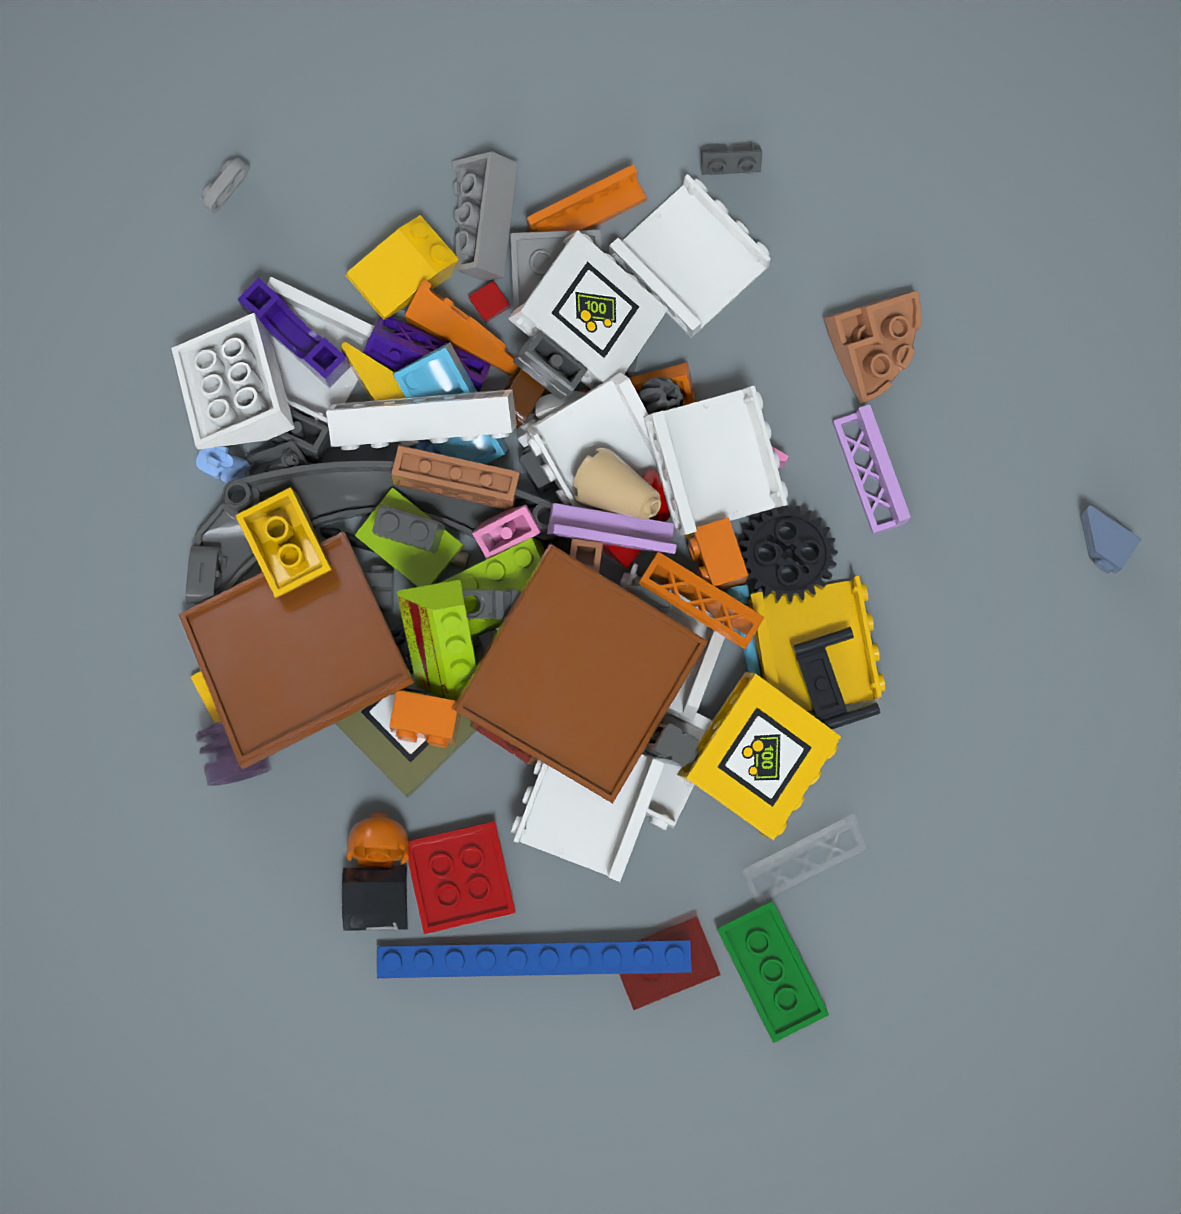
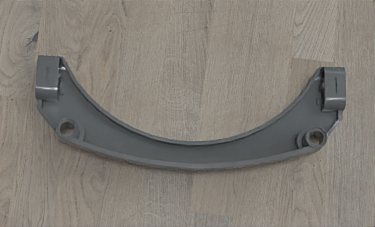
(328, 495)

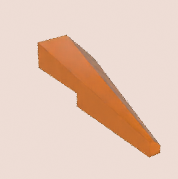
(449, 324)

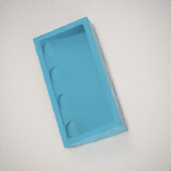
(444, 375)

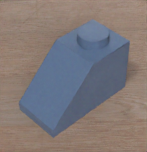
(1107, 540)

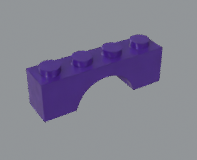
(293, 334)

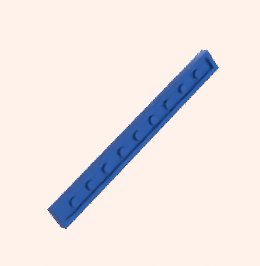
(534, 959)

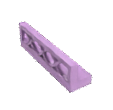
(880, 461)
(611, 529)

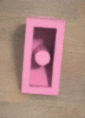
(505, 530)

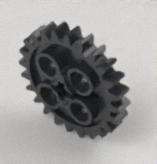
(806, 534)

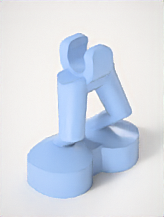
(219, 464)

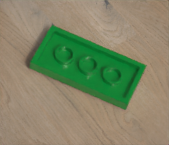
(772, 972)

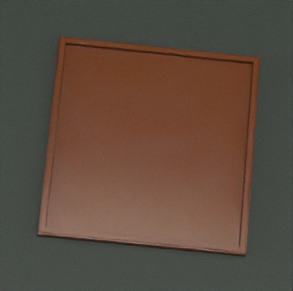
(295, 658)
(580, 674)

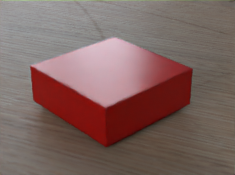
(489, 302)

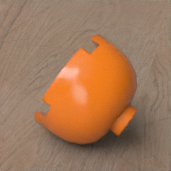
(378, 842)

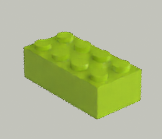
(502, 572)

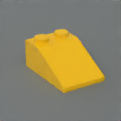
(400, 264)
(284, 542)

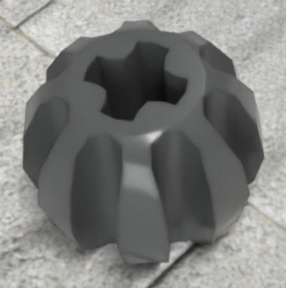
(660, 395)

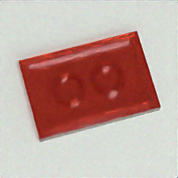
(650, 987)

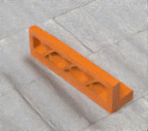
(591, 205)
(704, 596)

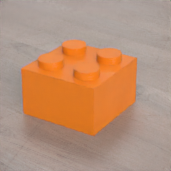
(718, 555)
(424, 718)

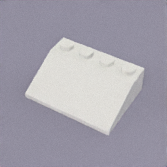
(232, 385)

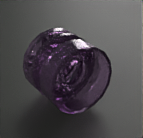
(225, 767)

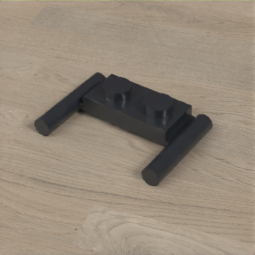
(822, 684)

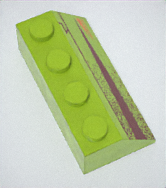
(438, 637)

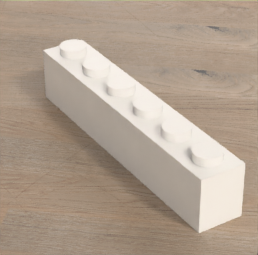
(422, 419)

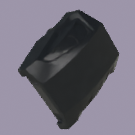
(374, 898)

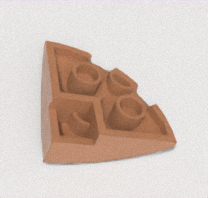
(875, 342)

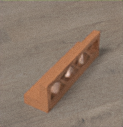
(455, 478)

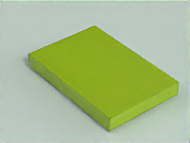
(415, 564)

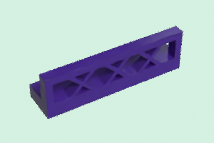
(399, 351)

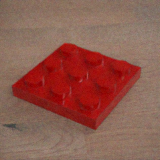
(460, 878)

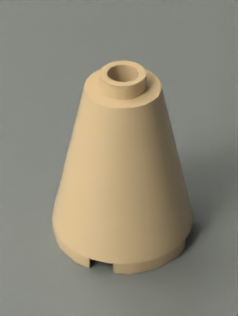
(615, 487)

